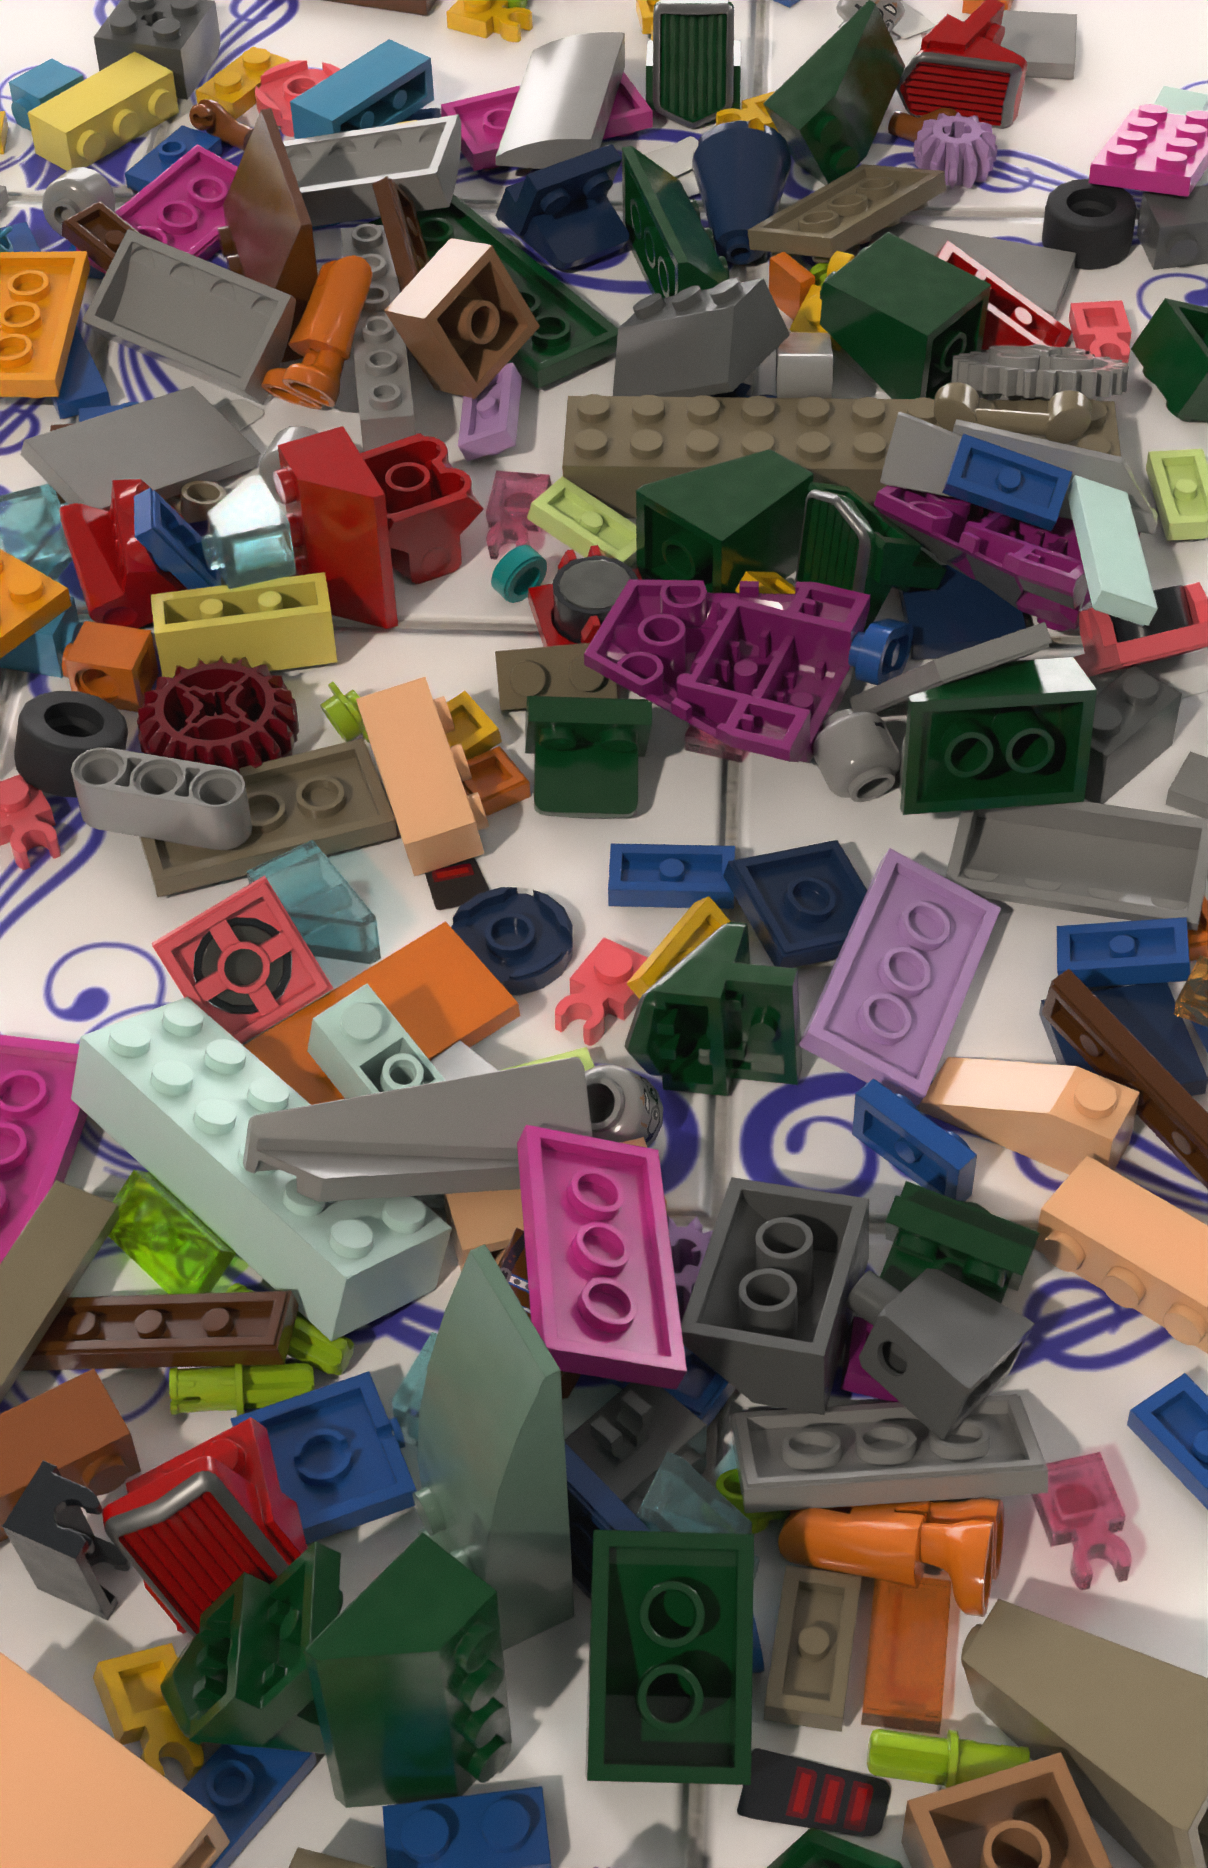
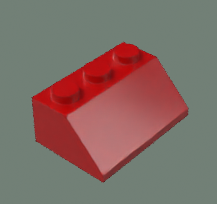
(339, 524)

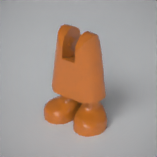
(324, 335)
(900, 1540)

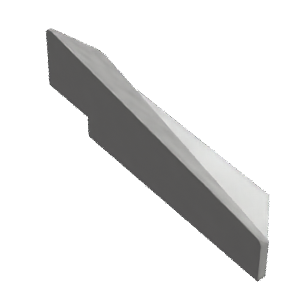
(923, 455)
(420, 1137)

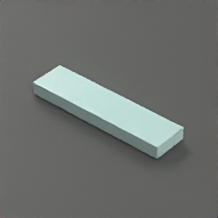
(1111, 551)

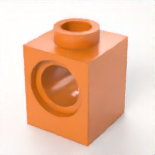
(112, 664)

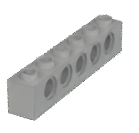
(378, 349)

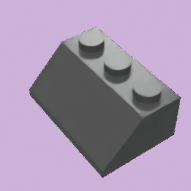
(697, 340)
(777, 1290)

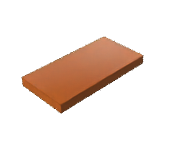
(429, 986)

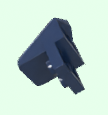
(567, 209)

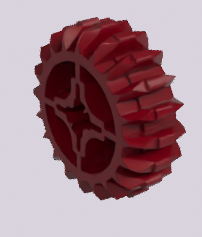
(218, 714)

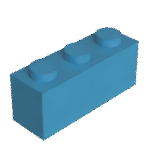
(367, 93)

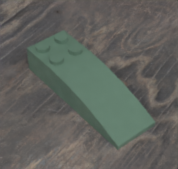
(497, 1452)

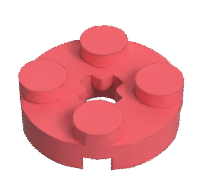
(284, 84)

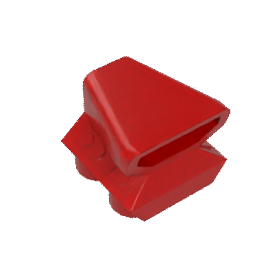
(424, 504)
(111, 563)

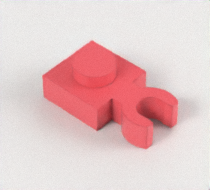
(1101, 329)
(26, 820)
(600, 989)

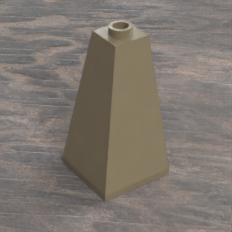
(1117, 1716)

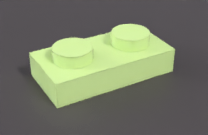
(1180, 492)
(583, 522)

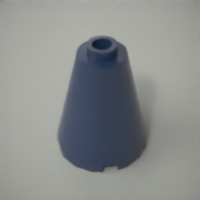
(740, 183)

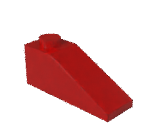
(1010, 315)

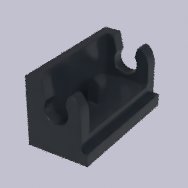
(59, 1543)

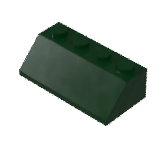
(666, 229)
(413, 1683)

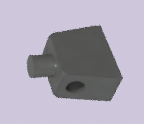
(937, 1344)

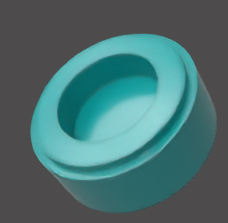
(517, 572)

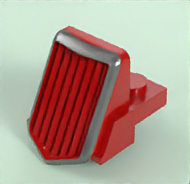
(966, 69)
(207, 1522)

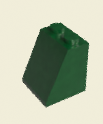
(904, 315)
(723, 521)

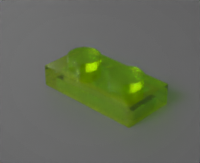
(168, 1237)

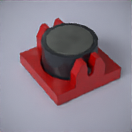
(578, 597)

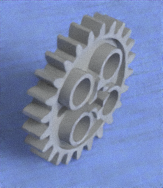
(1039, 372)

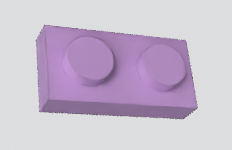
(491, 419)

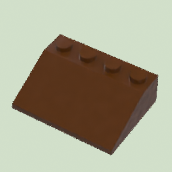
(268, 223)

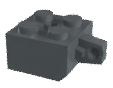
(169, 32)

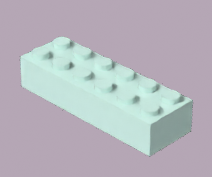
(181, 1105)

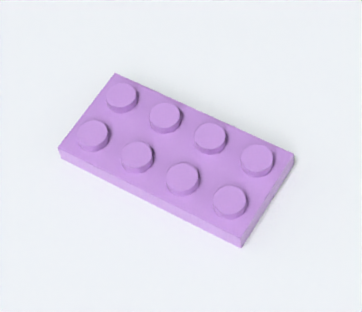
(901, 977)

